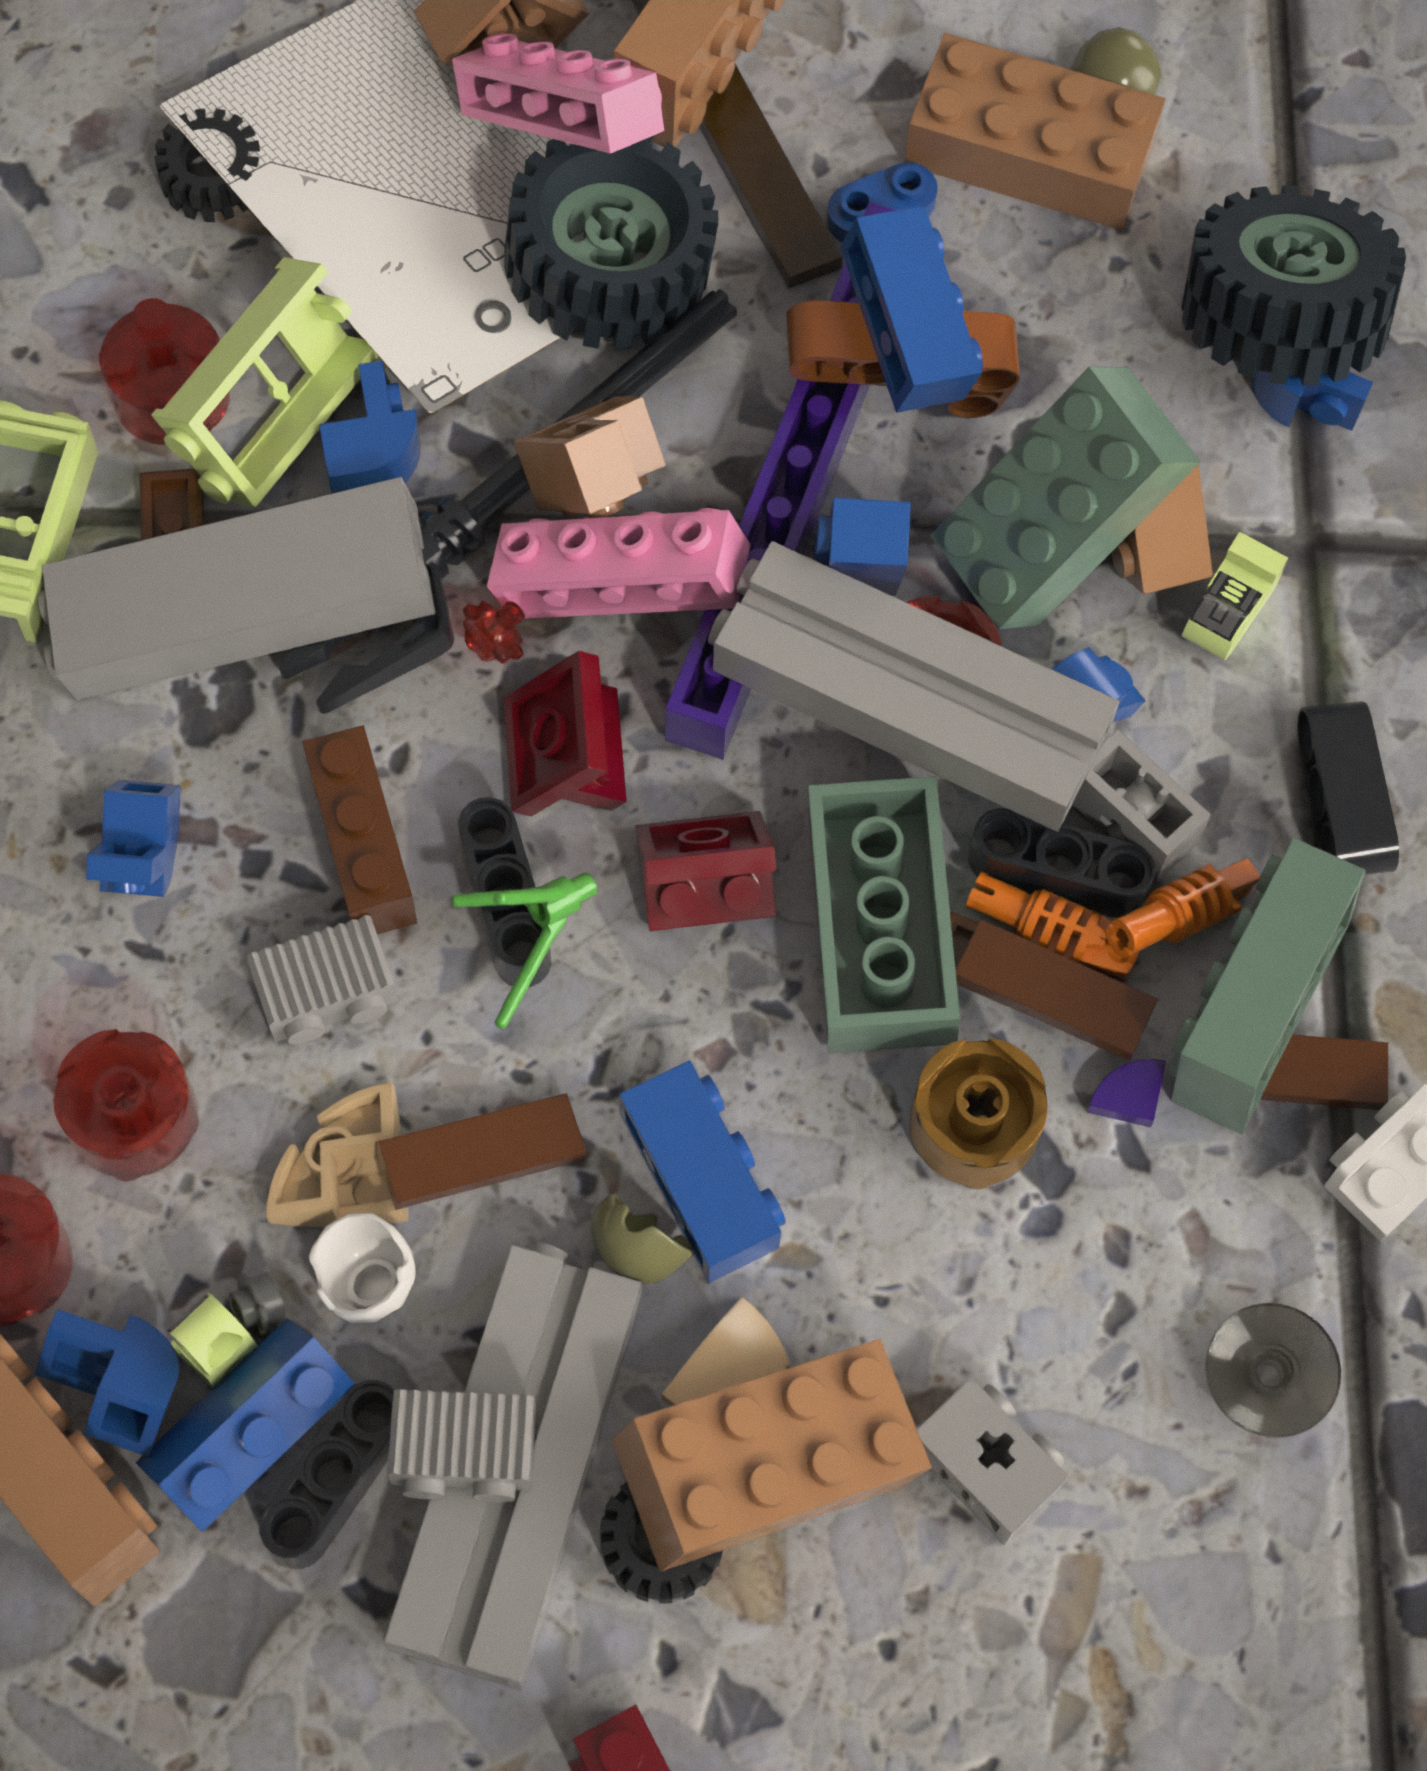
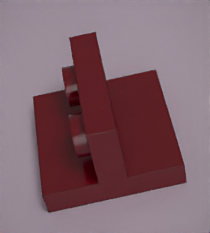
(565, 739)
(707, 870)

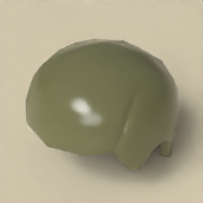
(1120, 58)
(635, 1244)

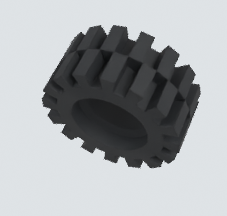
(198, 192)
(637, 1572)

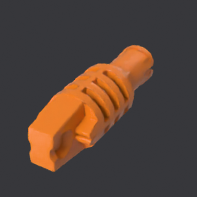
(1183, 908)
(1051, 924)

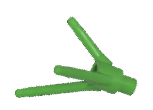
(549, 908)

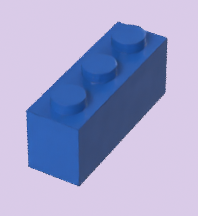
(911, 308)
(865, 541)
(702, 1170)
(245, 1423)

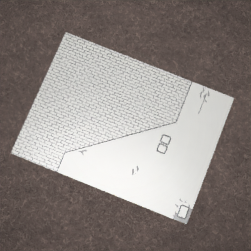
(382, 189)

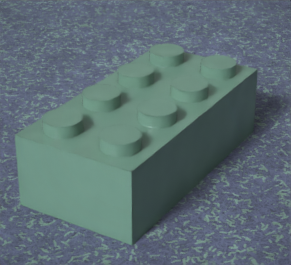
(1064, 497)
(883, 915)
(1263, 984)

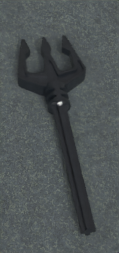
(462, 522)

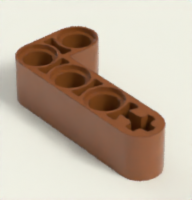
(834, 346)

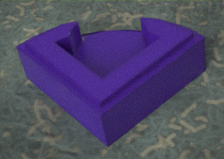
(1130, 1092)

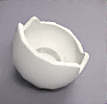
(362, 1267)

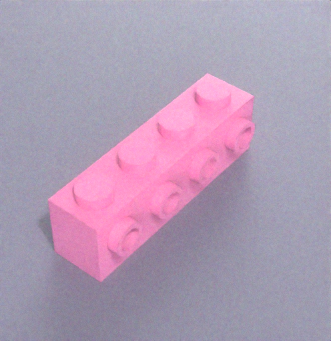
(559, 93)
(620, 564)

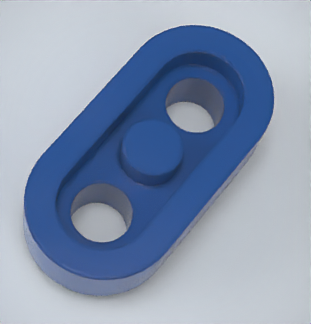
(882, 189)

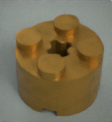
(964, 1079)

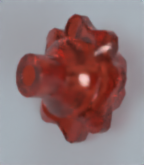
(494, 631)

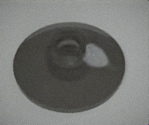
(1295, 1348)

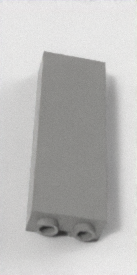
(235, 589)
(912, 684)
(491, 1567)

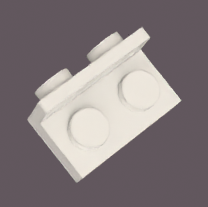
(1387, 1173)

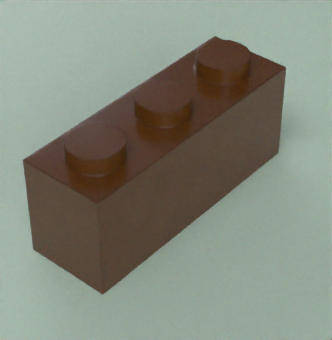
(360, 829)

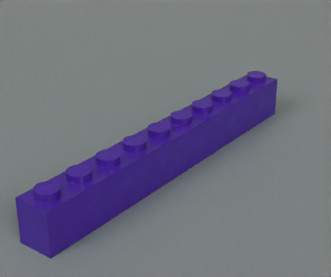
(780, 510)

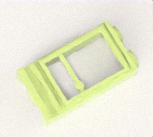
(315, 339)
(73, 441)

